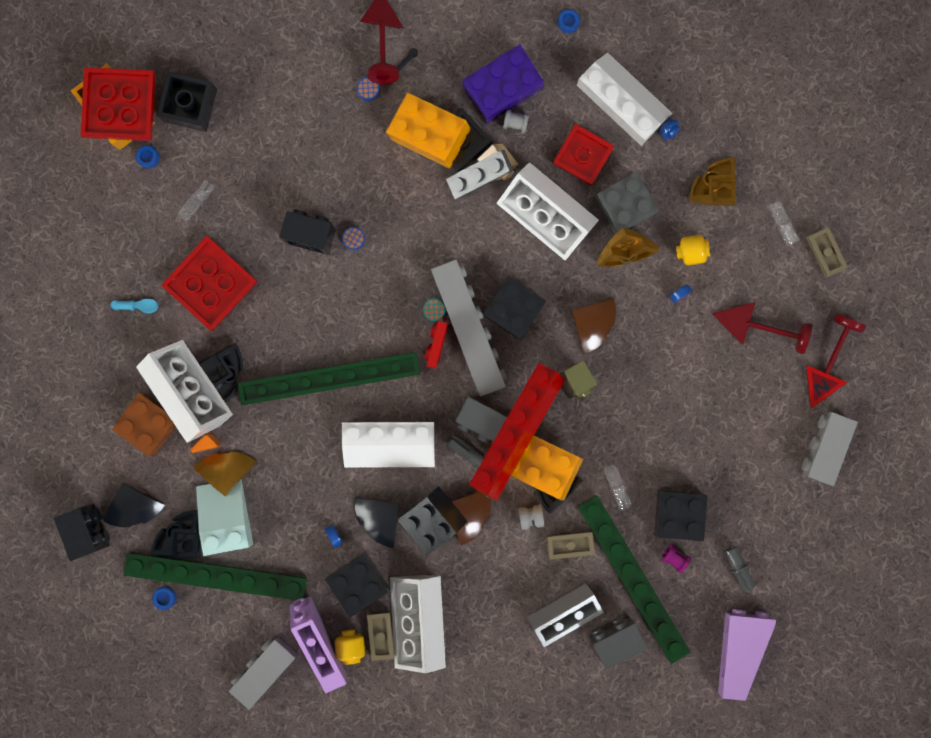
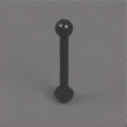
(413, 53)

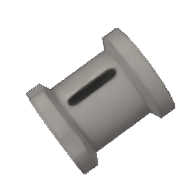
(516, 121)

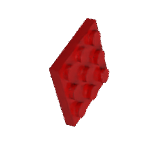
(118, 104)
(209, 283)

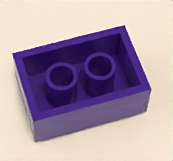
(503, 83)

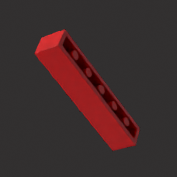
(517, 431)

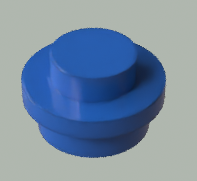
(669, 129)

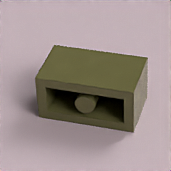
(578, 381)

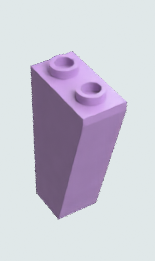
(316, 644)
(742, 651)

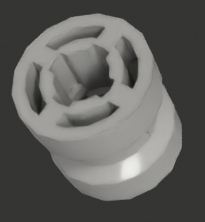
(531, 517)

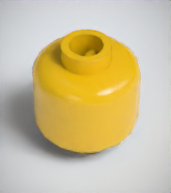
(693, 249)
(349, 647)

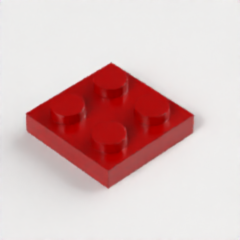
(583, 154)
(434, 350)

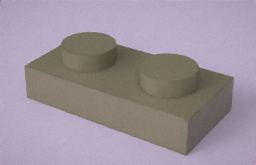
(826, 252)
(570, 545)
(380, 636)

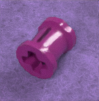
(675, 558)

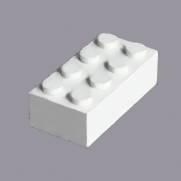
(184, 390)

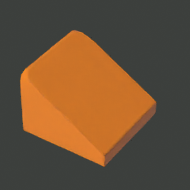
(207, 442)

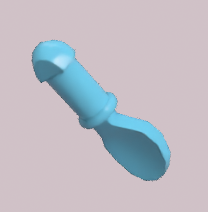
(145, 305)

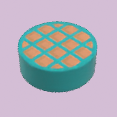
(434, 309)

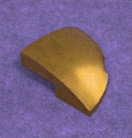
(716, 186)
(626, 247)
(224, 469)

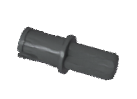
(466, 451)
(739, 568)

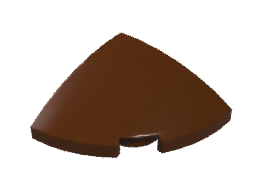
(594, 323)
(475, 509)

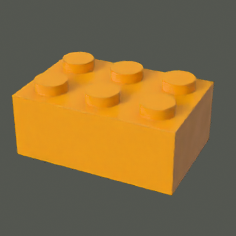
(428, 130)
(547, 468)

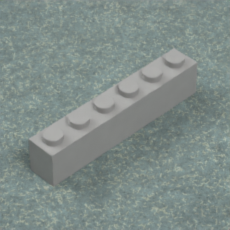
(468, 328)

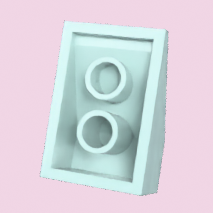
(223, 520)

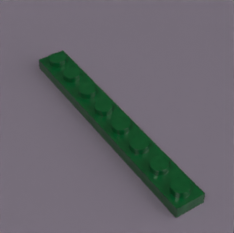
(329, 378)
(215, 576)
(634, 579)

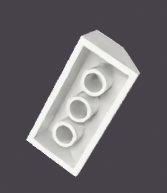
(623, 98)
(547, 211)
(388, 444)
(417, 623)

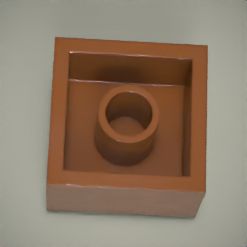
(145, 424)

